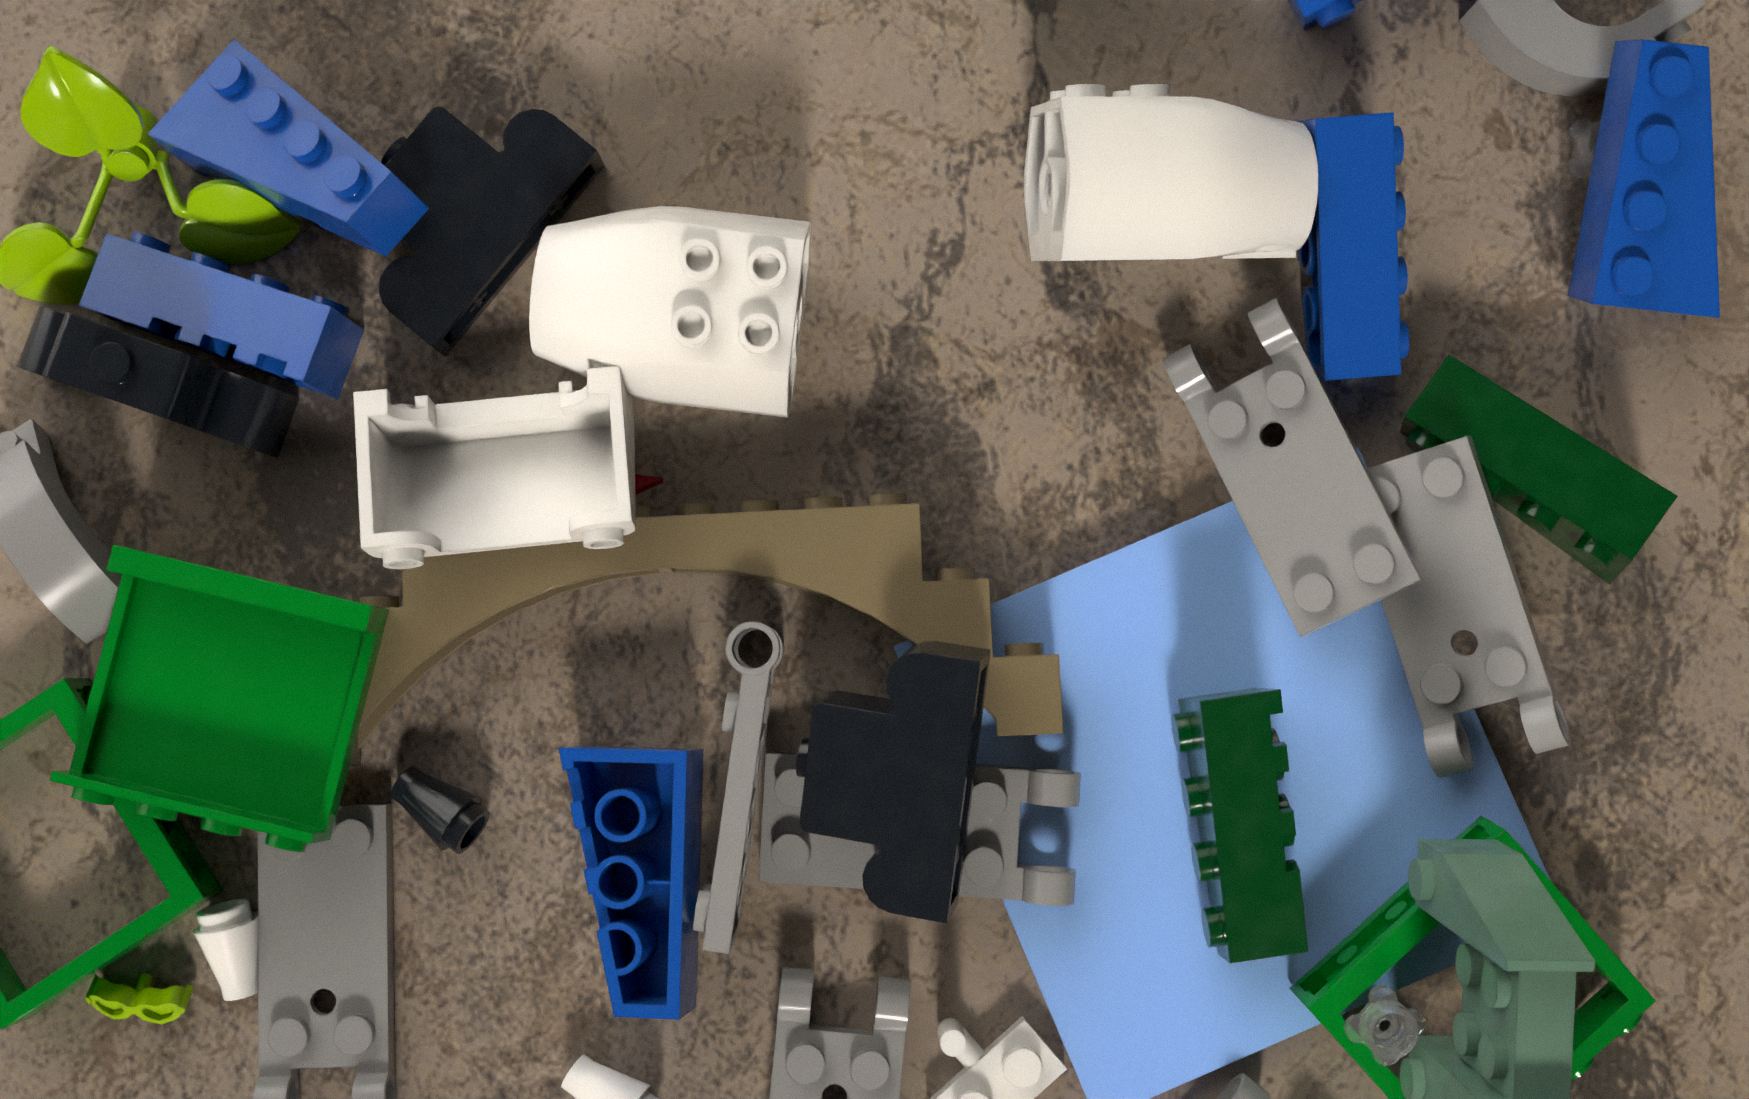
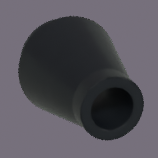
(442, 811)

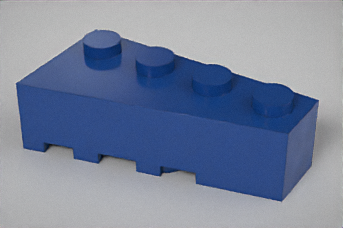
(261, 132)
(1651, 186)

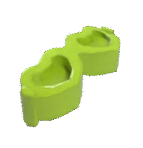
(147, 1003)

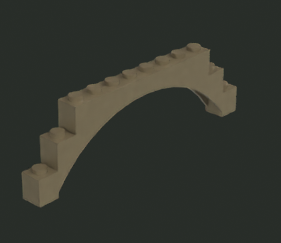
(846, 554)

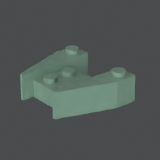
(1513, 975)

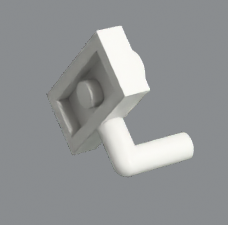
(1010, 1068)

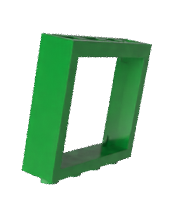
(161, 841)
(1401, 925)

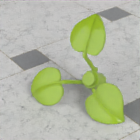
(81, 112)

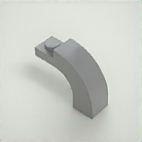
(1555, 51)
(49, 538)

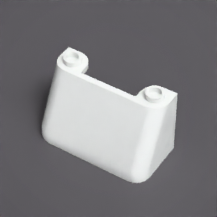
(495, 471)

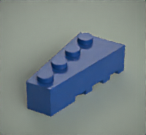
(1353, 250)
(223, 313)
(643, 868)

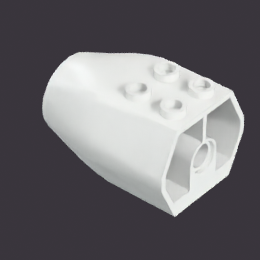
(1164, 178)
(681, 300)

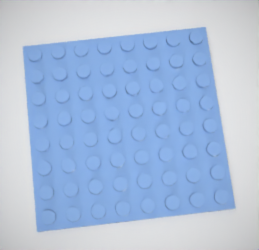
(1130, 959)

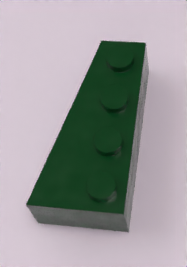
(1541, 469)
(1241, 823)

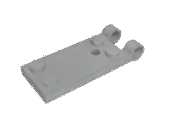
(1311, 495)
(1468, 585)
(747, 718)
(991, 843)
(330, 929)
(819, 1055)

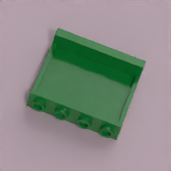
(225, 700)

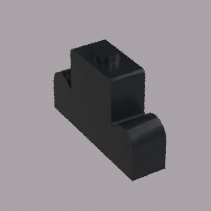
(480, 215)
(157, 380)
(901, 775)

